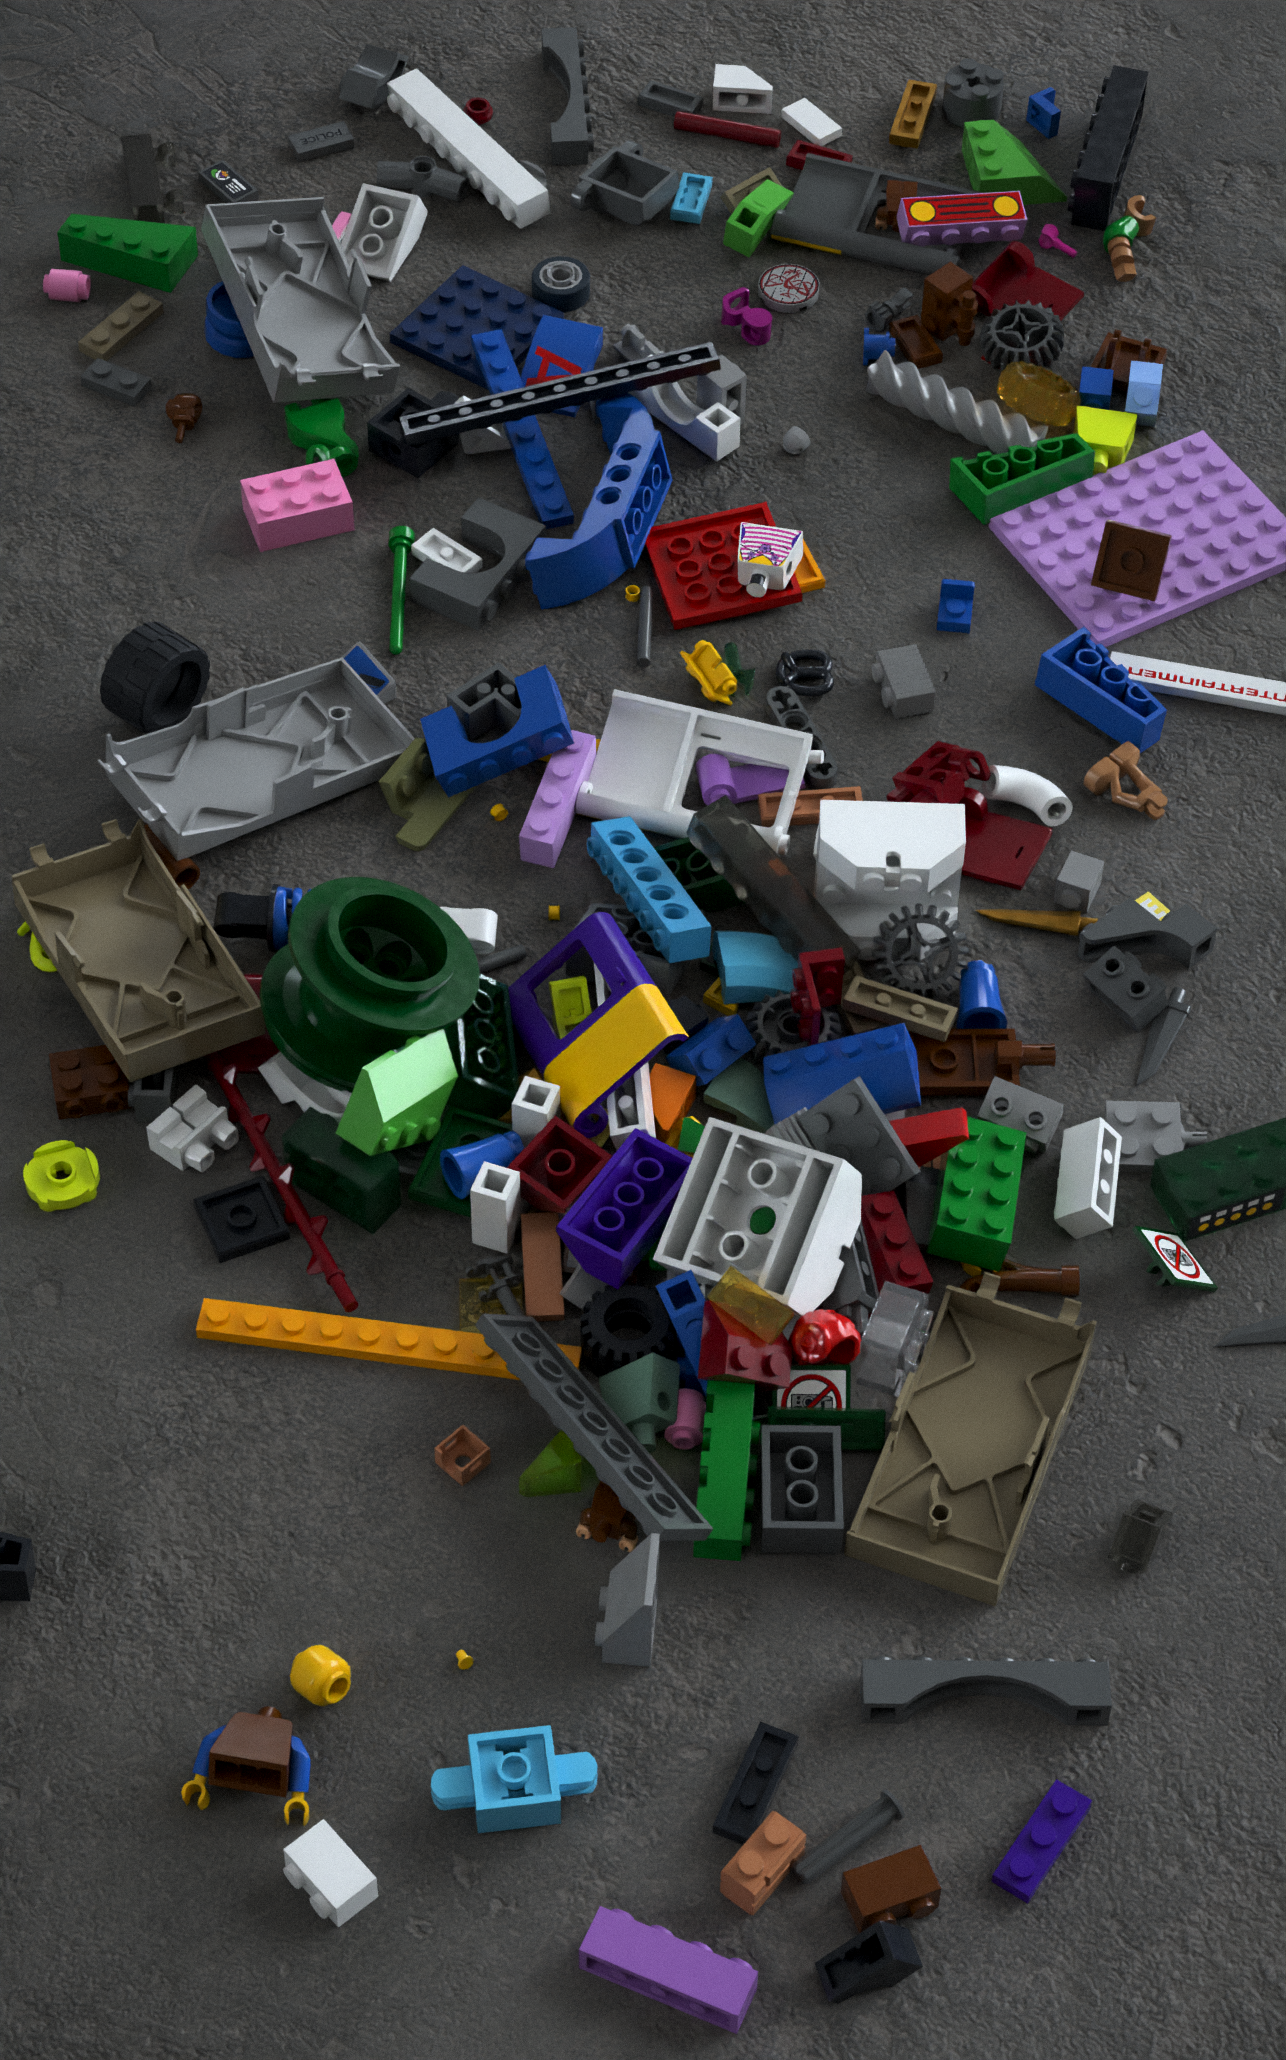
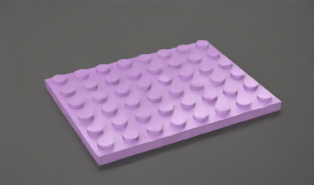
(1190, 489)

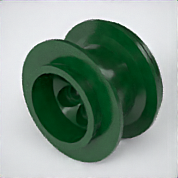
(364, 977)

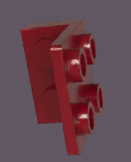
(816, 986)

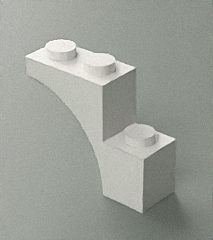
(292, 1085)

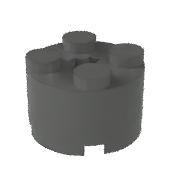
(972, 93)

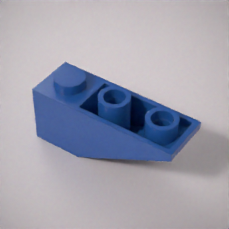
(685, 1308)

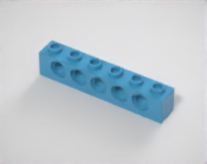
(649, 889)

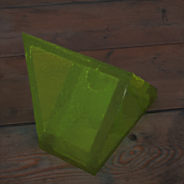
(554, 1470)

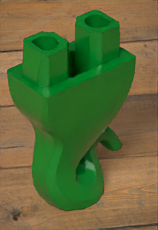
(322, 433)

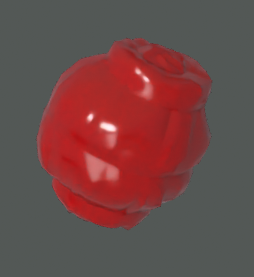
(824, 1338)

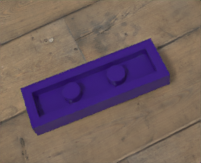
(1041, 1841)

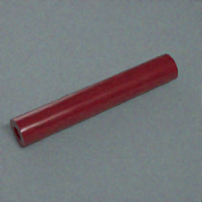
(727, 129)

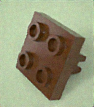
(1118, 352)

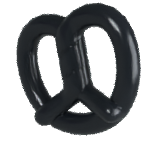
(805, 672)

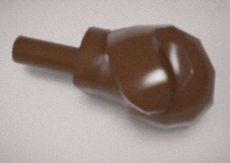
(184, 413)

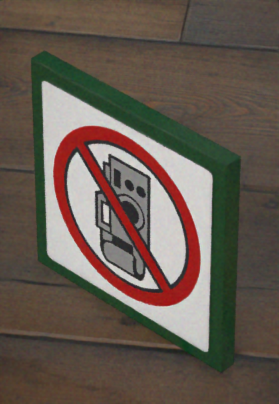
(1173, 1259)
(816, 1387)

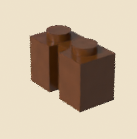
(891, 1889)

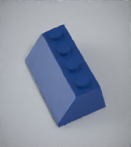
(809, 1074)

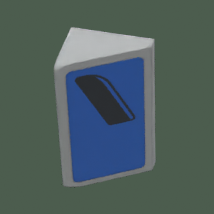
(371, 672)

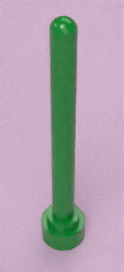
(400, 543)

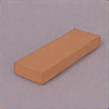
(806, 806)
(542, 1266)

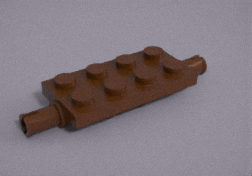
(972, 1058)

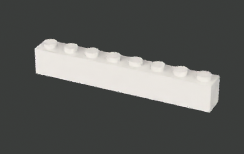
(468, 148)

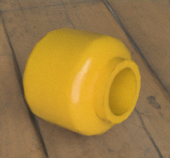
(320, 1675)

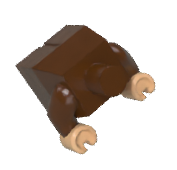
(895, 191)
(608, 1519)

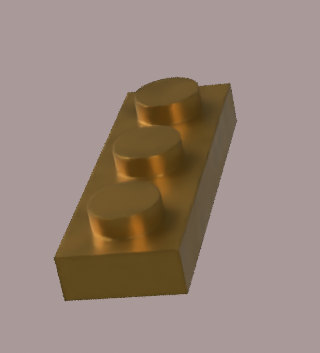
(913, 114)

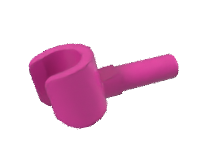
(1049, 238)

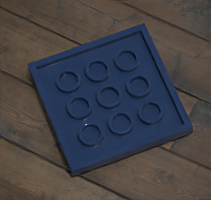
(469, 306)

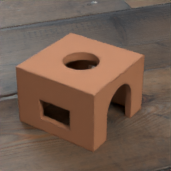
(466, 1445)

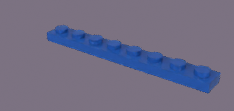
(525, 434)

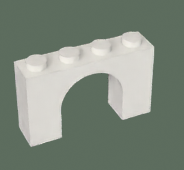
(496, 1189)

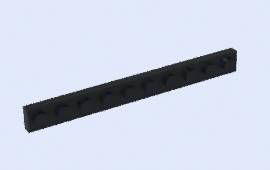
(560, 393)

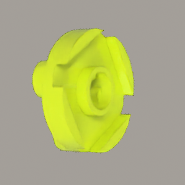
(65, 1193)

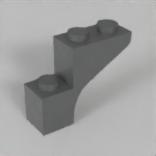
(1132, 928)

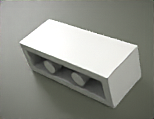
(1087, 1178)

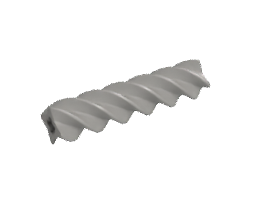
(952, 408)

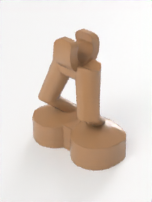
(1118, 765)

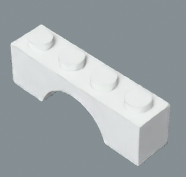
(710, 430)

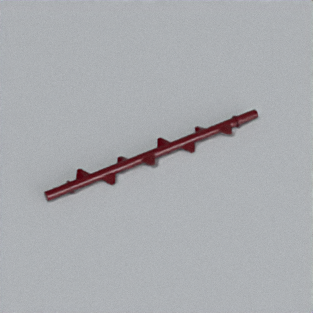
(282, 1177)

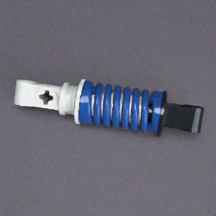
(270, 916)

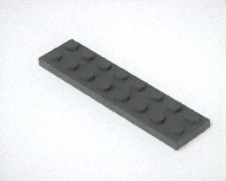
(593, 1428)

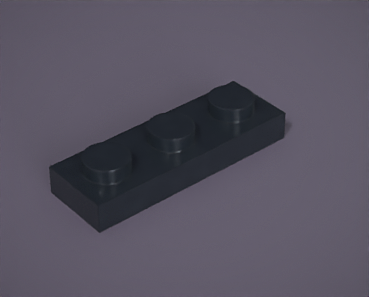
(755, 1783)

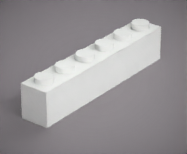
(631, 1102)

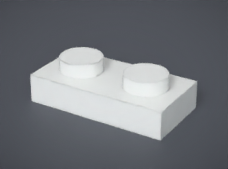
(446, 551)

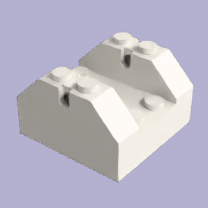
(886, 858)
(746, 1170)

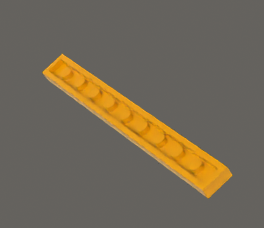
(355, 1338)

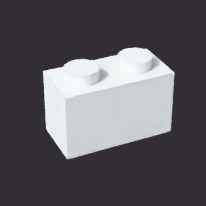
(329, 1874)

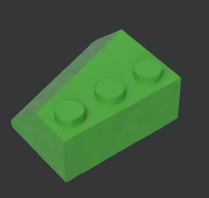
(1003, 164)
(400, 1096)

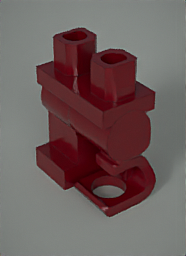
(939, 775)

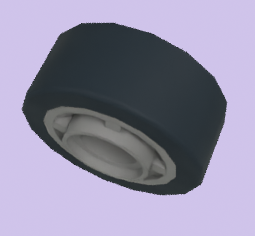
(561, 283)

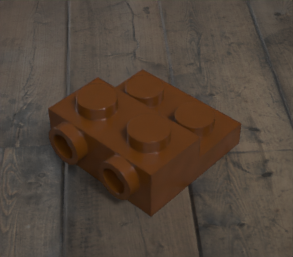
(88, 1082)

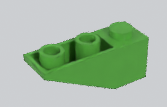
(755, 217)

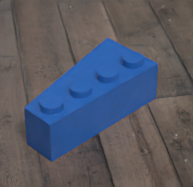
(1100, 691)

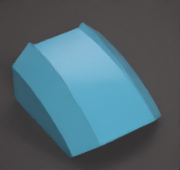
(751, 966)

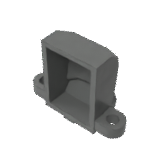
(626, 185)

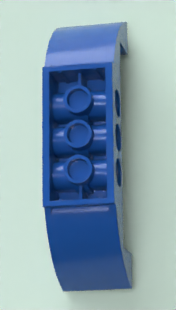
(617, 516)

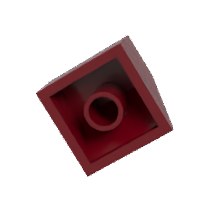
(558, 1166)
(738, 1355)

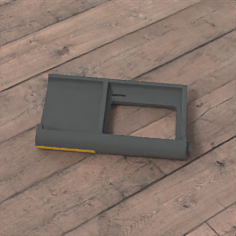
(836, 206)

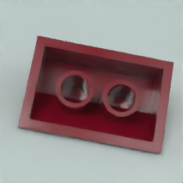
(892, 1244)

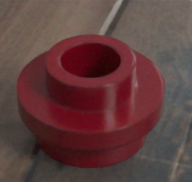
(478, 110)

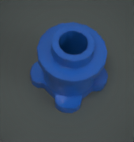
(875, 345)

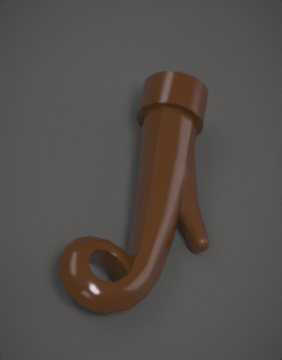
(1032, 1279)

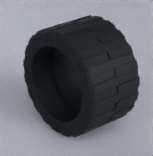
(154, 678)

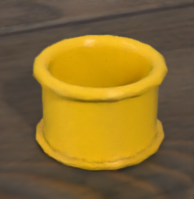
(632, 589)
(499, 812)
(554, 912)

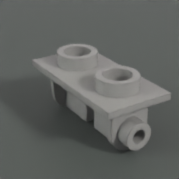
(634, 344)

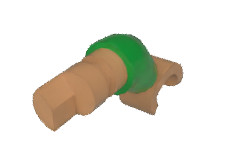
(1120, 235)

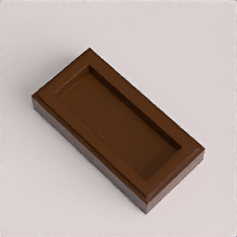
(915, 342)

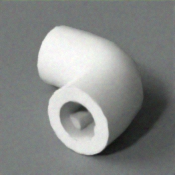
(1029, 791)

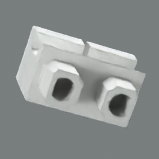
(189, 1131)

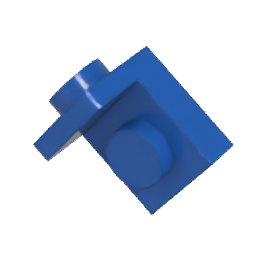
(1043, 113)
(955, 606)

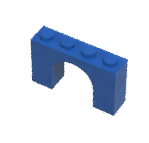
(538, 732)

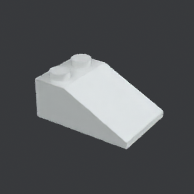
(383, 229)

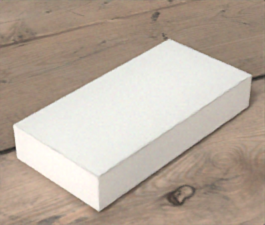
(811, 122)

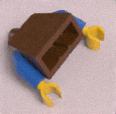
(253, 1756)

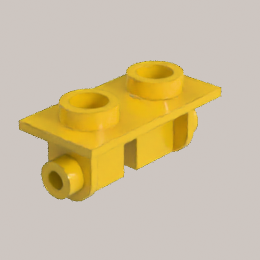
(715, 682)

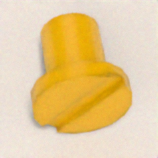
(464, 1660)

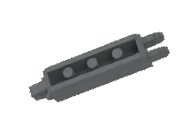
(856, 1286)

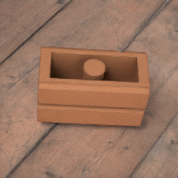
(762, 1863)

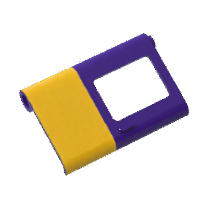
(609, 1041)

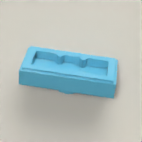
(691, 198)

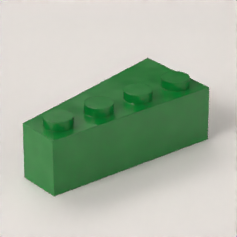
(129, 249)
(1021, 475)
(726, 1469)

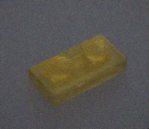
(750, 1305)

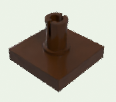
(1131, 560)

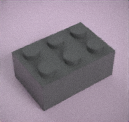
(801, 1489)

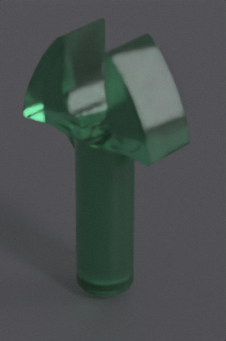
(746, 677)

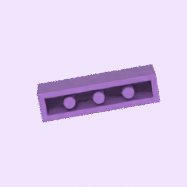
(668, 1968)

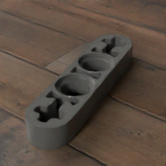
(796, 713)

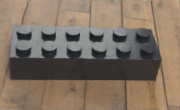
(1107, 147)

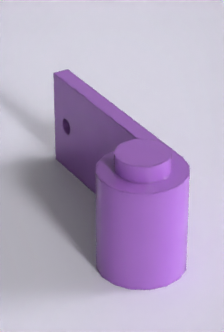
(738, 782)

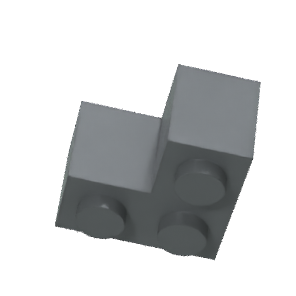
(487, 702)

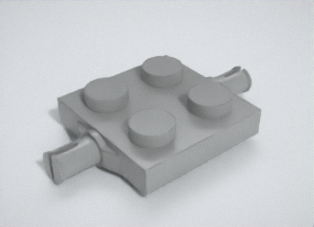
(1148, 1132)

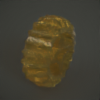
(1038, 393)

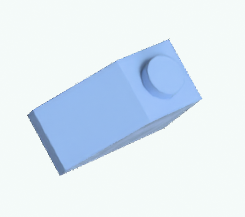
(1144, 391)

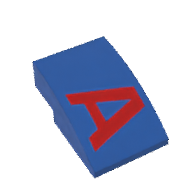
(560, 351)

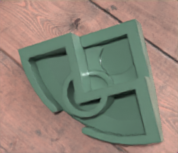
(742, 1093)

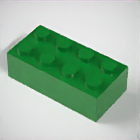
(977, 1196)

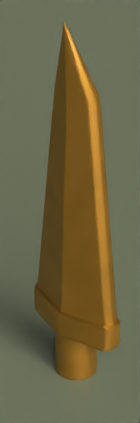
(1055, 921)

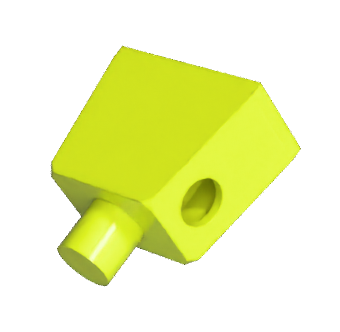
(1107, 433)

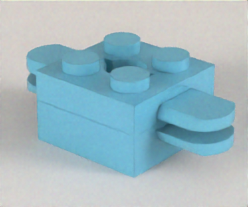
(514, 1762)

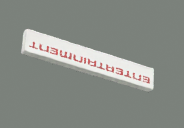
(1205, 683)

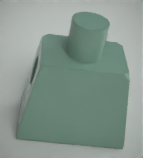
(644, 1396)

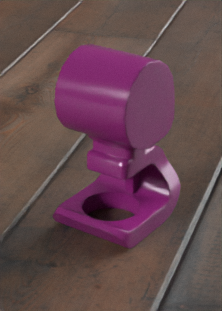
(755, 322)

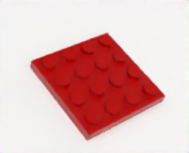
(699, 567)

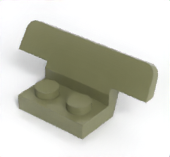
(418, 796)

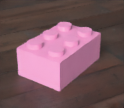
(297, 505)

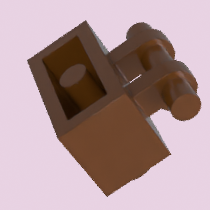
(949, 304)

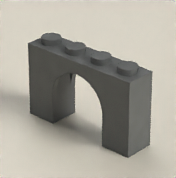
(476, 596)

